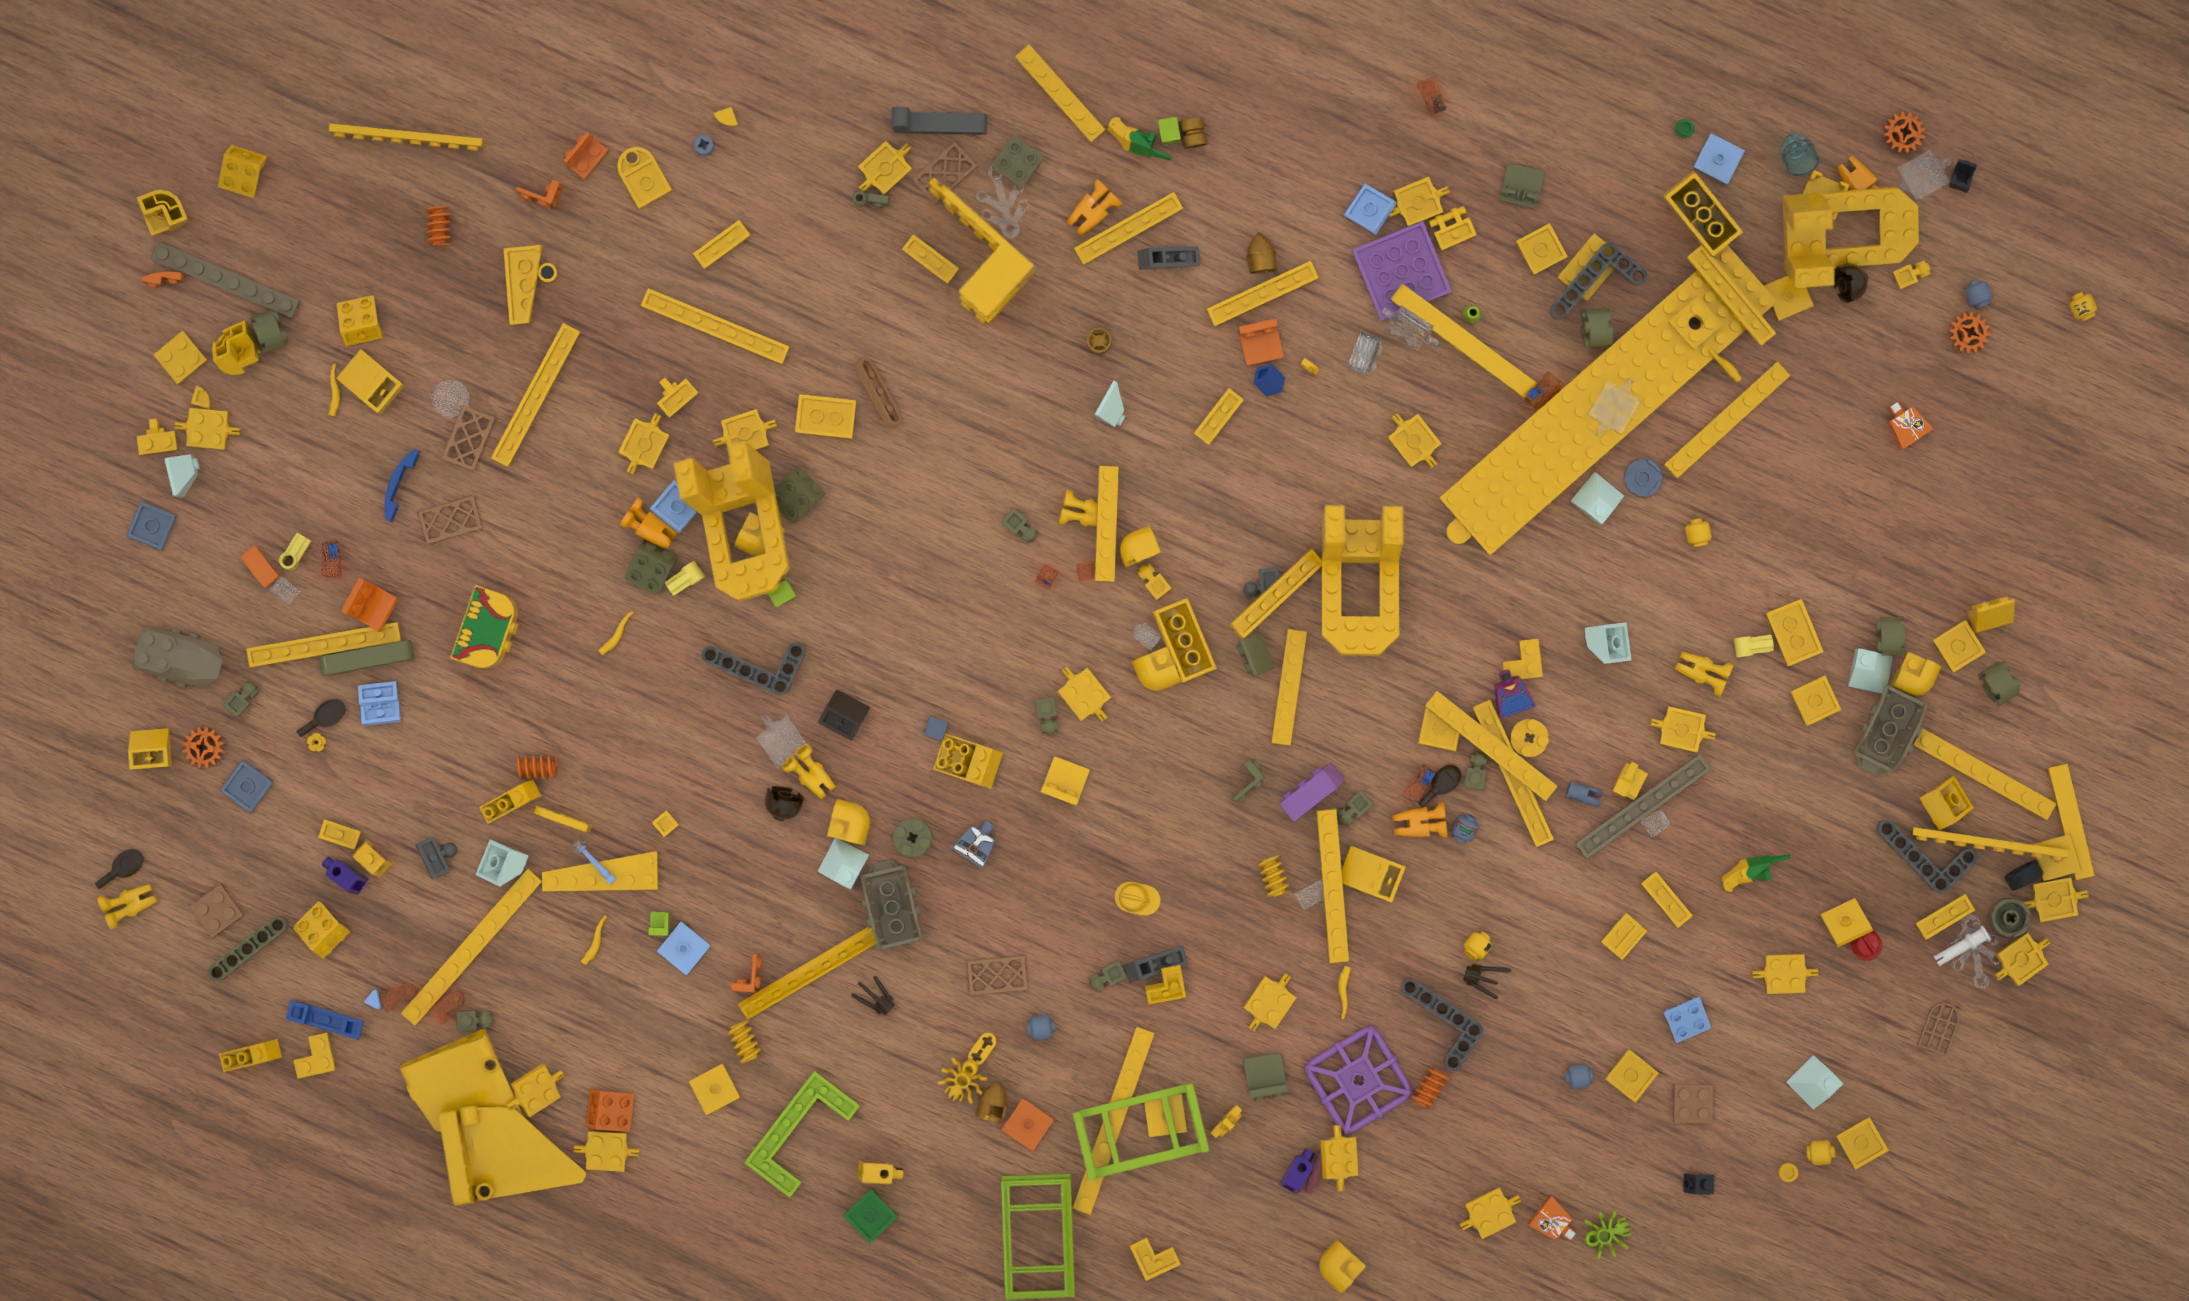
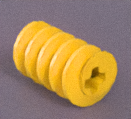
(1273, 876)
(744, 1041)

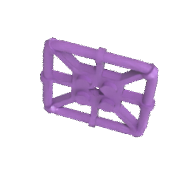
(1346, 1075)

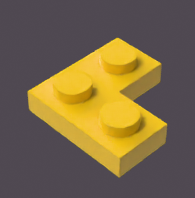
(1530, 662)
(1170, 989)
(321, 1059)
(1151, 1263)

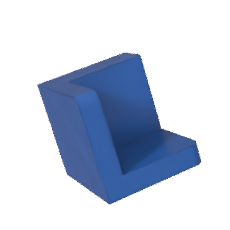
(1269, 380)

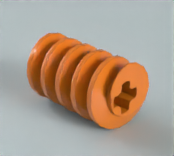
(438, 226)
(538, 767)
(1430, 1087)

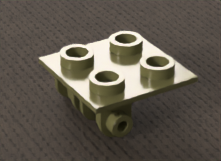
(1017, 161)
(1522, 185)

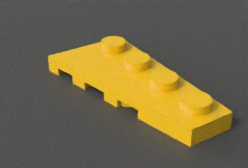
(521, 281)

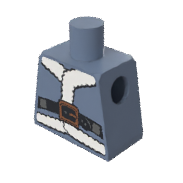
(976, 844)

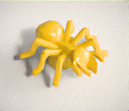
(963, 1079)

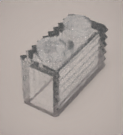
(1364, 354)

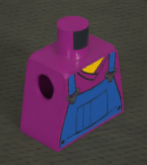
(1511, 695)

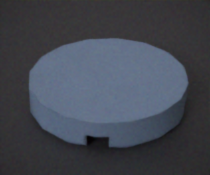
(1643, 477)

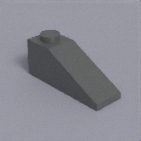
(1168, 257)
(1152, 965)

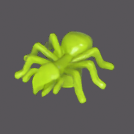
(1604, 1236)

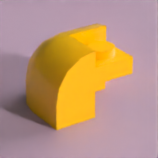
(161, 211)
(236, 349)
(750, 537)
(1138, 546)
(1156, 670)
(1915, 675)
(849, 822)
(1339, 1266)

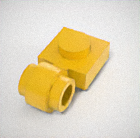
(1907, 276)
(1157, 584)

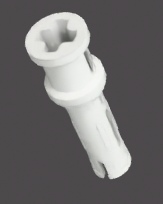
(1970, 941)

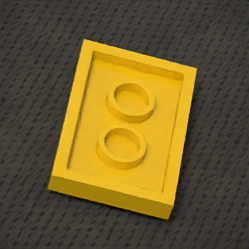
(1581, 260)
(825, 416)
(1794, 632)

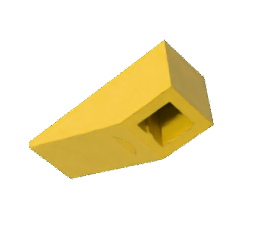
(510, 801)
(250, 1055)

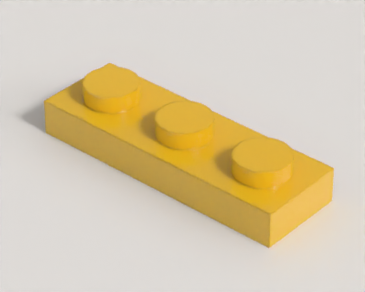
(721, 244)
(930, 259)
(1218, 416)
(1666, 899)
(1945, 916)

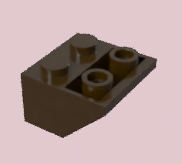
(844, 715)

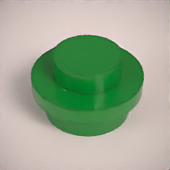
(1684, 128)

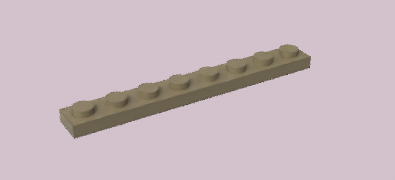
(225, 280)
(1643, 806)

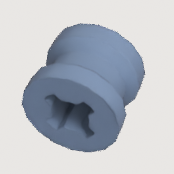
(704, 149)

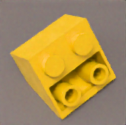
(149, 749)

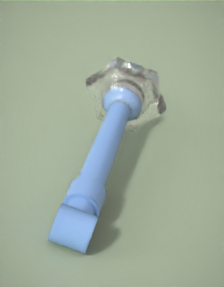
(579, 846)

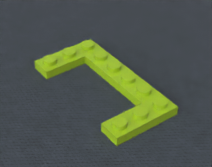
(761, 1157)

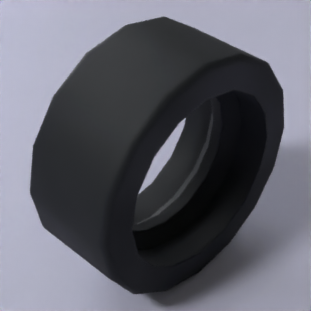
(2024, 875)

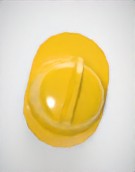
(1137, 898)

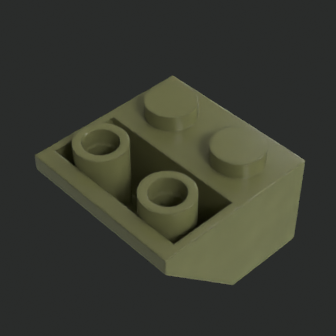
(1255, 654)

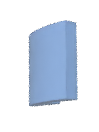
(379, 703)

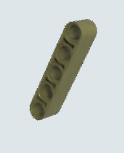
(366, 658)
(240, 953)

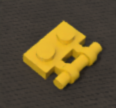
(1453, 234)

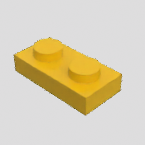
(339, 834)

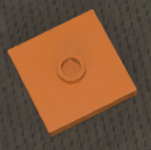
(1027, 1124)

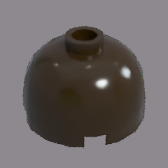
(1850, 281)
(783, 803)

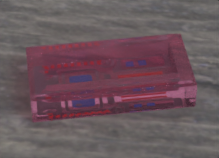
(1313, 1176)

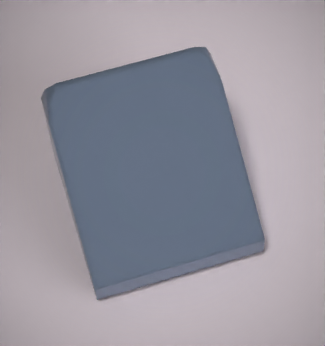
(936, 728)

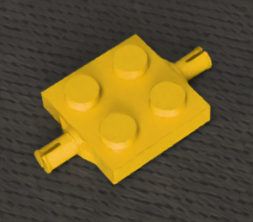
(885, 167)
(1418, 201)
(207, 428)
(745, 428)
(1414, 440)
(644, 443)
(1084, 694)
(1682, 729)
(2055, 899)
(2022, 959)
(1785, 973)
(1269, 1002)
(535, 1090)
(606, 1150)
(1339, 1157)
(1490, 1212)

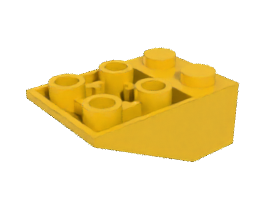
(370, 382)
(1992, 614)
(968, 761)
(1371, 874)

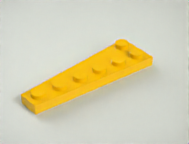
(631, 873)

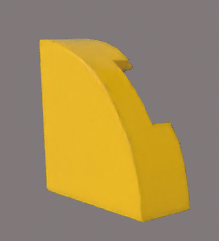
(726, 117)
(1309, 366)
(201, 398)

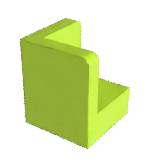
(1169, 130)
(782, 594)
(659, 923)

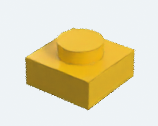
(665, 823)

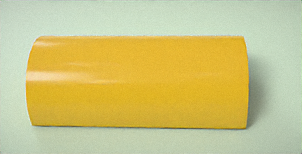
(1184, 640)

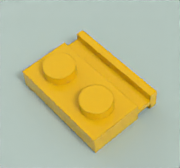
(1623, 936)

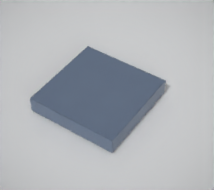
(151, 525)
(246, 786)

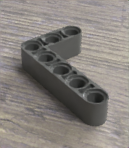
(937, 123)
(1592, 276)
(756, 671)
(1922, 860)
(1448, 1017)

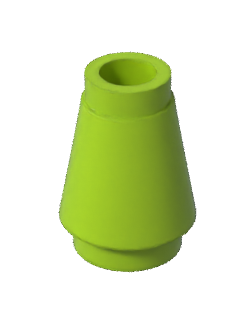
(1471, 319)

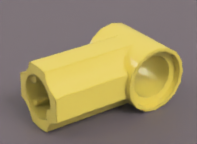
(296, 550)
(688, 576)
(1750, 645)

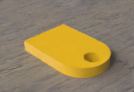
(643, 177)
(563, 819)

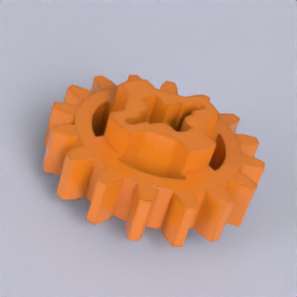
(1912, 134)
(1973, 325)
(202, 754)

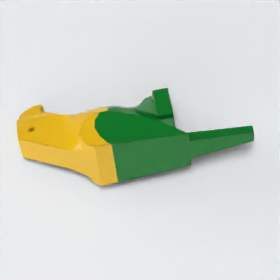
(1134, 139)
(1750, 870)

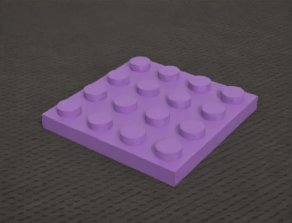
(1400, 259)

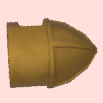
(1261, 255)
(993, 1103)

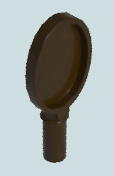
(325, 715)
(1442, 783)
(123, 866)

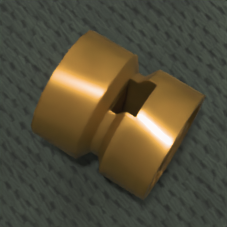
(1193, 133)
(1099, 341)

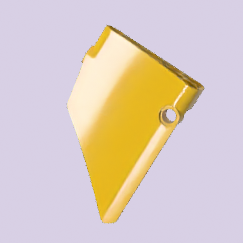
(457, 1078)
(500, 1152)

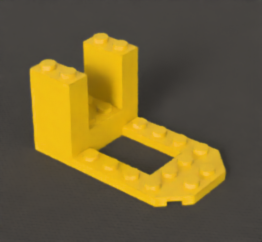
(1809, 215)
(1001, 273)
(727, 488)
(1361, 543)

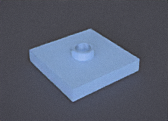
(1718, 159)
(1370, 209)
(672, 509)
(683, 948)

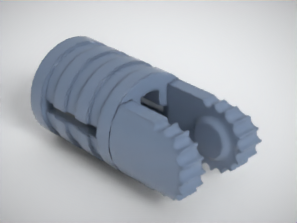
(1581, 792)

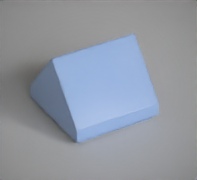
(374, 999)

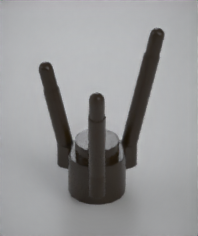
(1473, 975)
(883, 1004)

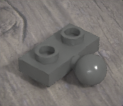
(1266, 577)
(434, 857)

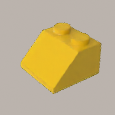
(1946, 803)

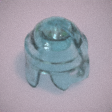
(1799, 154)

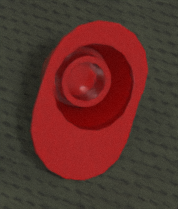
(1867, 946)

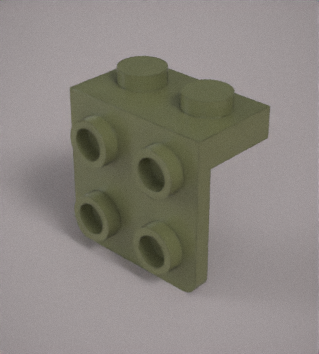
(797, 494)
(650, 567)
(1254, 768)
(1265, 1076)

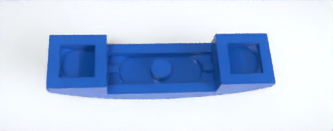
(408, 461)
(325, 1019)

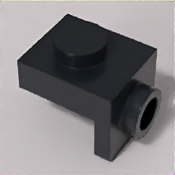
(1962, 175)
(1698, 1184)

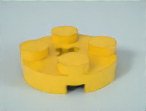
(1518, 735)

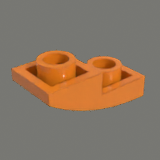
(156, 279)
(260, 567)

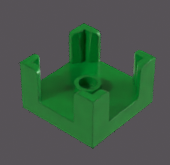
(870, 1215)

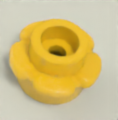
(311, 742)

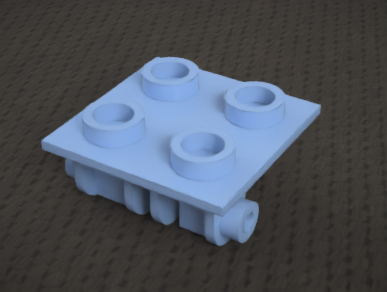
(1687, 1019)

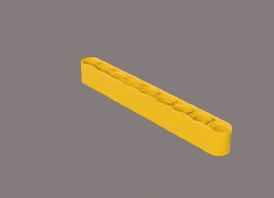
(1465, 341)

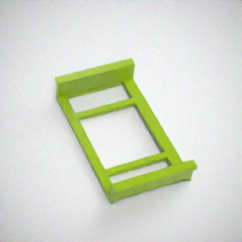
(1201, 1146)
(1066, 1206)

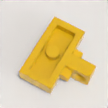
(676, 396)
(156, 440)
(1227, 1122)

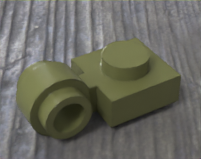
(876, 200)
(1015, 522)
(238, 702)
(1046, 709)
(1474, 776)
(1358, 804)
(1112, 973)
(469, 1021)

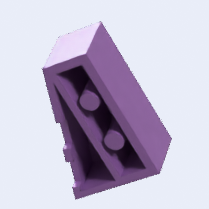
(1311, 791)

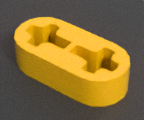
(978, 1045)

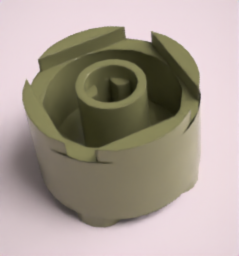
(1597, 328)
(268, 331)
(1892, 636)
(1999, 683)
(907, 847)
(1998, 914)

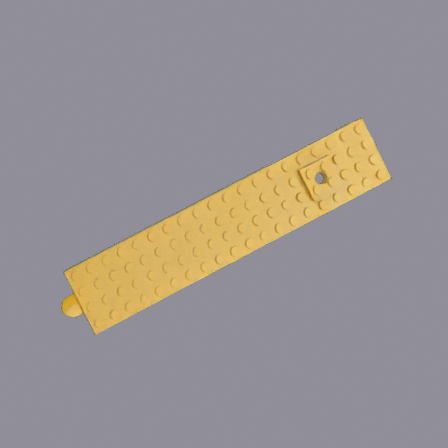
(1560, 438)

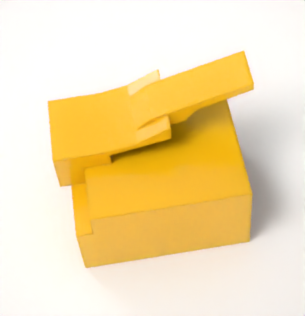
(1629, 781)

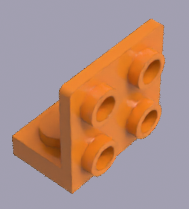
(585, 155)
(553, 192)
(1260, 342)
(369, 604)
(743, 984)
(609, 1110)

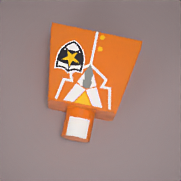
(1907, 425)
(1552, 1220)

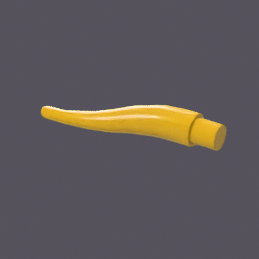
(1727, 366)
(335, 400)
(613, 641)
(592, 951)
(1342, 983)

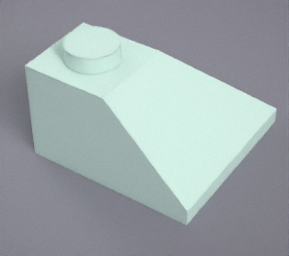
(1111, 407)
(181, 473)
(1597, 498)
(1609, 642)
(1870, 670)
(501, 863)
(843, 863)
(1814, 1082)

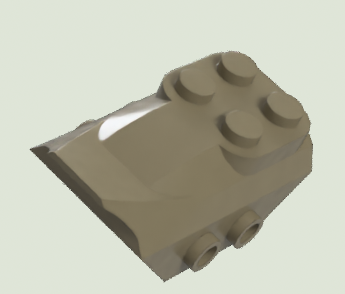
(177, 657)
(1889, 731)
(891, 905)

